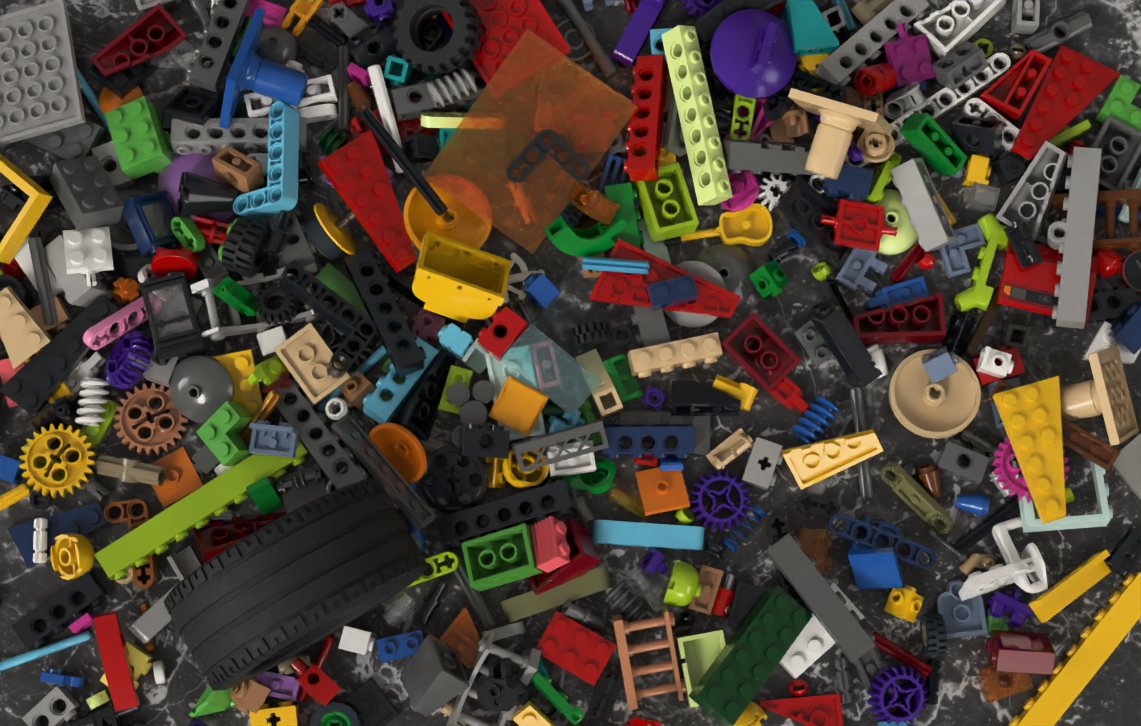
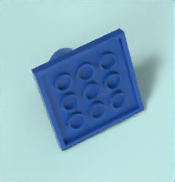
(259, 74)

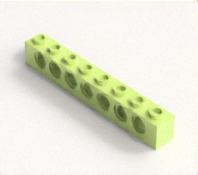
(696, 115)

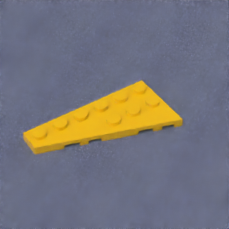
(1035, 432)

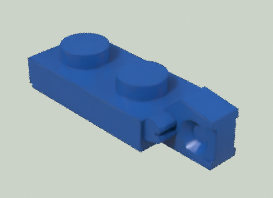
(899, 293)

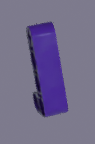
(638, 31)

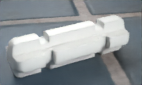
(40, 540)

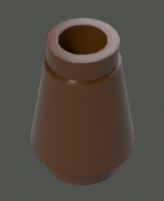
(360, 96)
(930, 479)

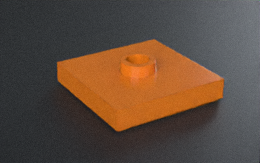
(180, 478)
(661, 490)

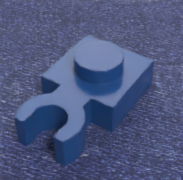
(57, 677)

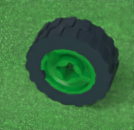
(336, 713)

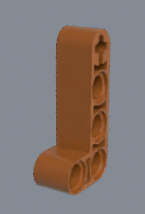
(128, 516)

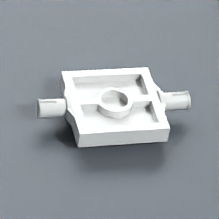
(88, 252)

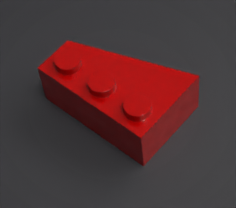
(1015, 88)

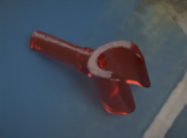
(280, 383)

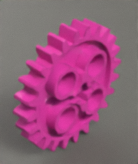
(1008, 473)

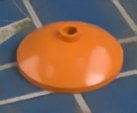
(401, 449)

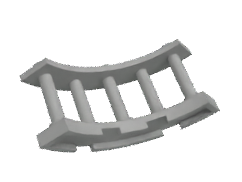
(253, 285)
(527, 664)

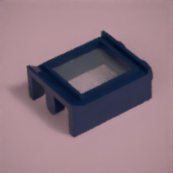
(150, 221)

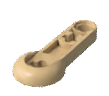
(868, 137)

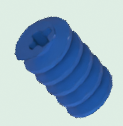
(815, 420)

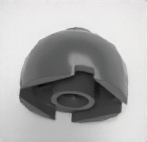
(277, 45)

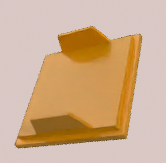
(518, 406)

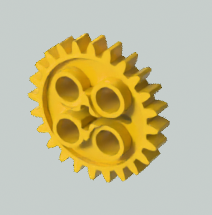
(74, 471)

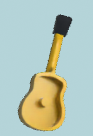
(745, 227)

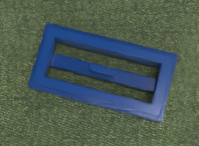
(606, 169)

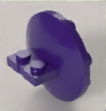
(753, 53)

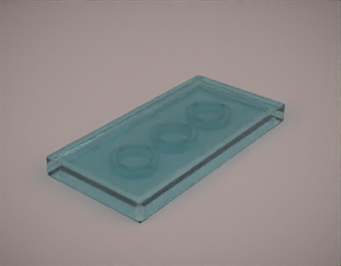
(551, 369)

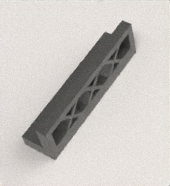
(556, 437)

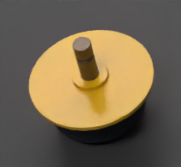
(329, 232)

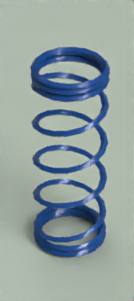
(729, 545)

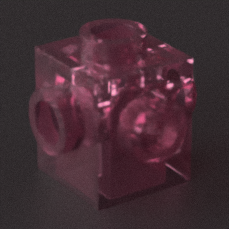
(427, 332)

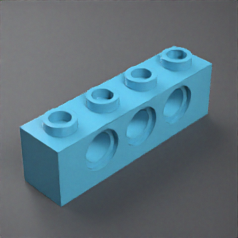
(384, 411)

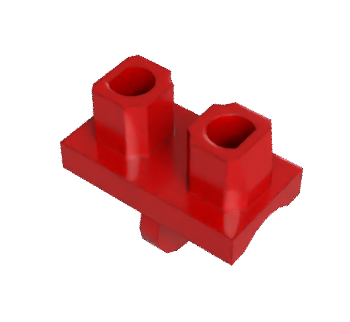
(212, 229)

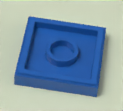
(876, 568)

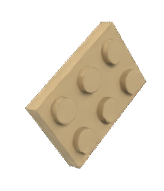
(307, 359)

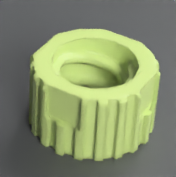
(97, 700)

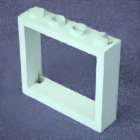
(1031, 524)

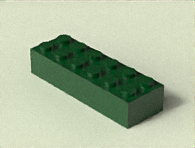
(750, 656)

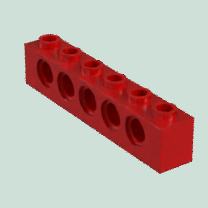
(649, 83)

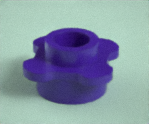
(652, 392)

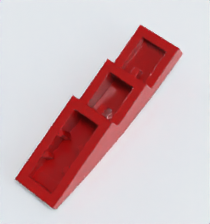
(115, 661)

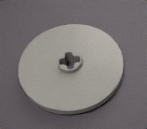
(707, 273)

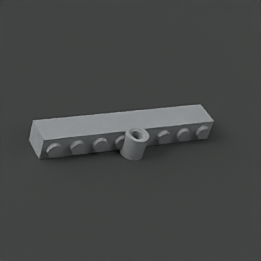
(1077, 237)

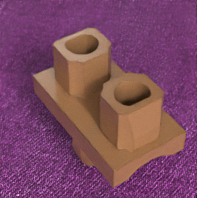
(796, 122)

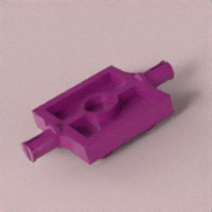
(909, 57)

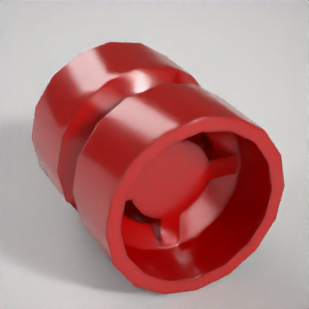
(875, 79)

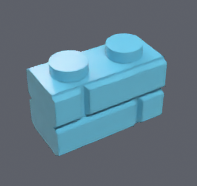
(455, 340)

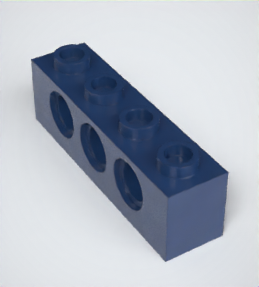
(682, 449)

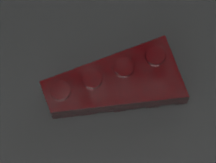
(903, 323)

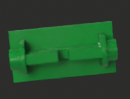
(236, 296)

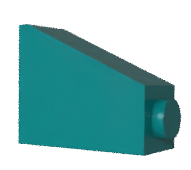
(809, 29)

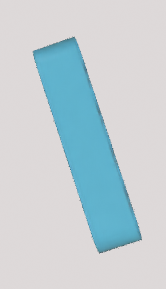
(648, 535)

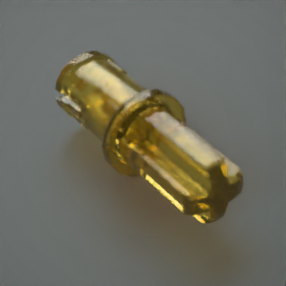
(628, 502)

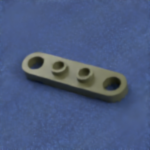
(916, 498)

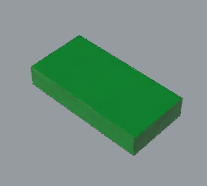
(264, 495)

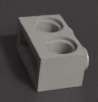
(48, 708)

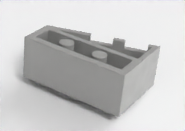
(73, 284)

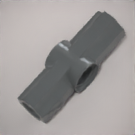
(1069, 28)

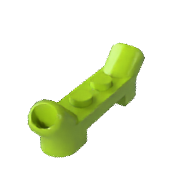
(979, 294)

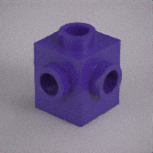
(380, 13)

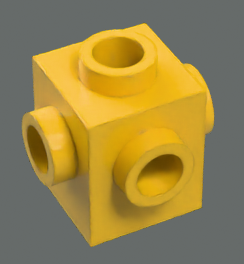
(904, 603)

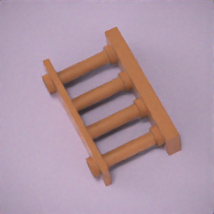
(627, 650)

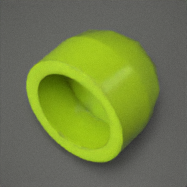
(821, 271)
(684, 516)

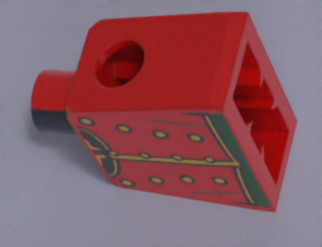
(322, 688)

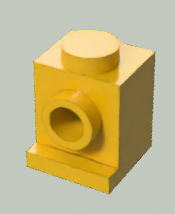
(977, 170)

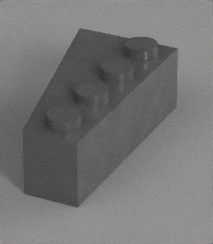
(766, 156)

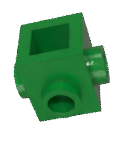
(769, 279)

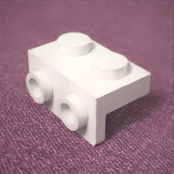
(576, 465)

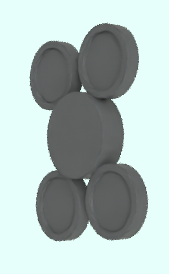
(472, 411)

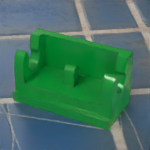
(621, 377)

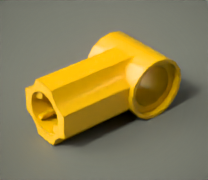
(737, 390)

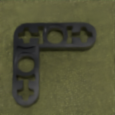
(804, 82)
(543, 151)

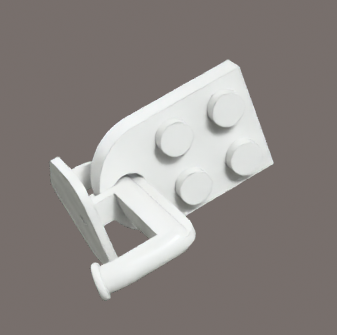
(1015, 569)

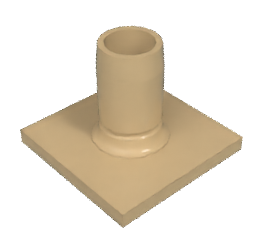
(835, 130)
(1104, 395)

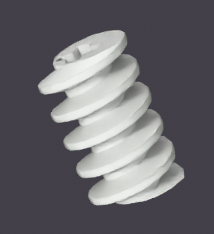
(92, 401)

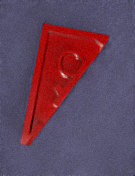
(808, 710)

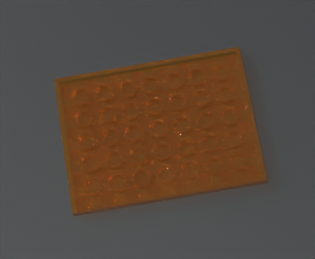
(528, 94)

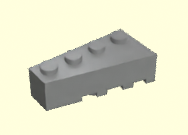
(1035, 190)

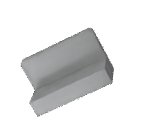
(184, 562)

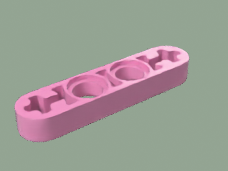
(100, 334)

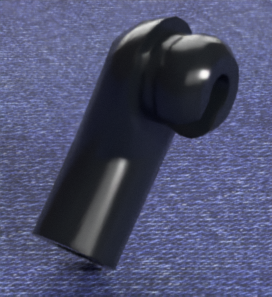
(684, 624)

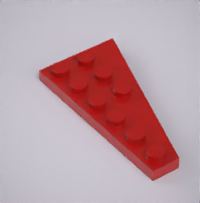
(1064, 93)
(365, 187)
(632, 287)

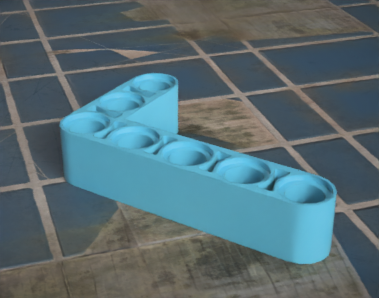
(282, 167)

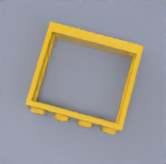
(28, 215)

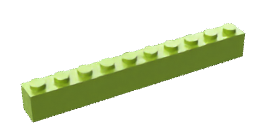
(192, 512)

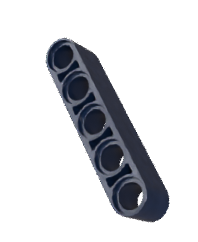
(871, 534)

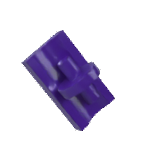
(1010, 603)

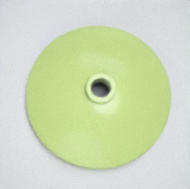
(906, 234)

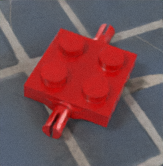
(858, 225)

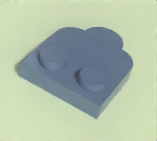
(961, 617)

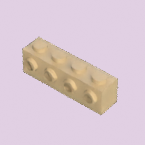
(675, 354)

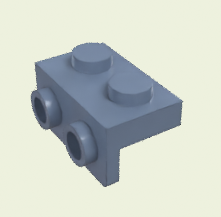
(273, 439)

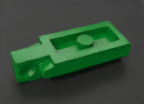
(558, 699)

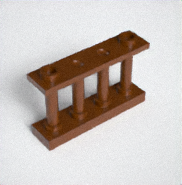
(1110, 200)

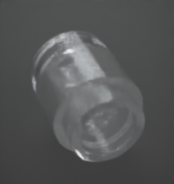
(399, 609)

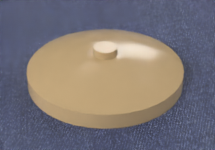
(933, 408)

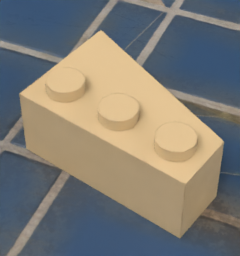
(19, 328)

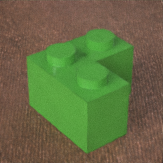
(1118, 103)
(222, 431)

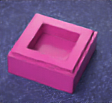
(356, 72)
(82, 623)

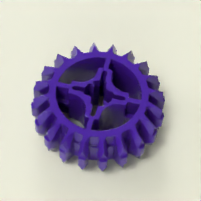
(129, 359)
(711, 495)
(912, 689)

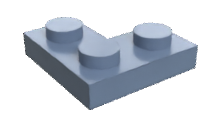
(954, 254)

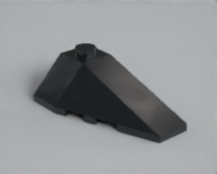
(422, 405)

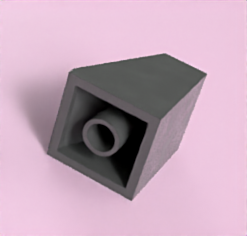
(433, 676)

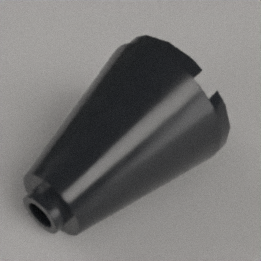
(204, 195)

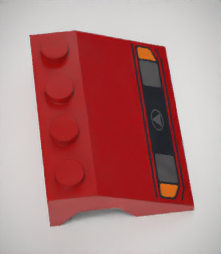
(1035, 285)

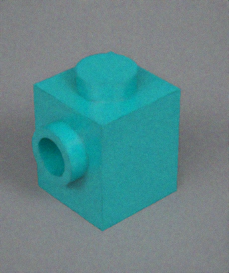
(398, 71)

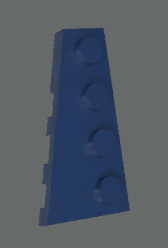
(79, 520)

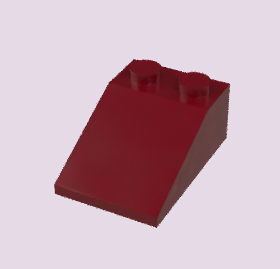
(760, 352)
(582, 557)

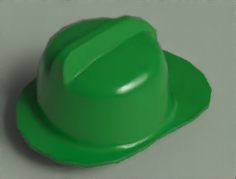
(597, 481)

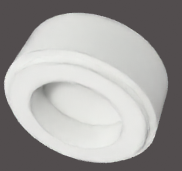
(159, 672)

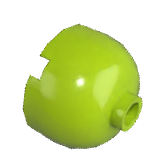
(682, 585)

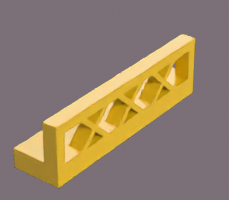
(1070, 586)

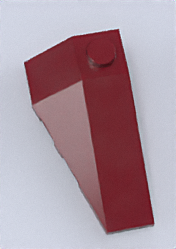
(143, 40)
(220, 535)

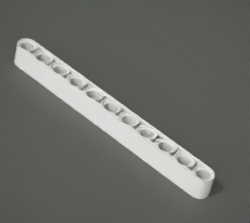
(938, 109)

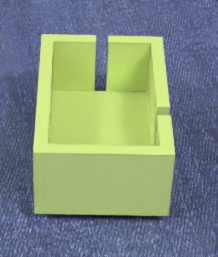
(699, 654)

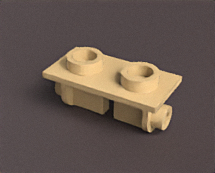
(729, 449)

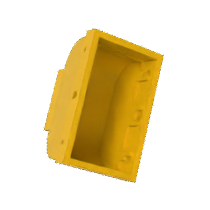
(459, 281)

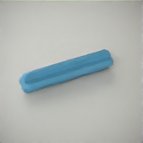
(615, 265)

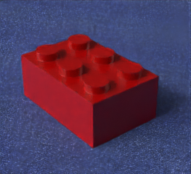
(575, 648)

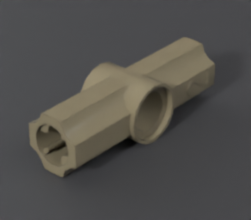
(131, 470)

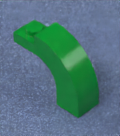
(584, 241)

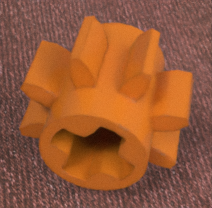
(125, 290)

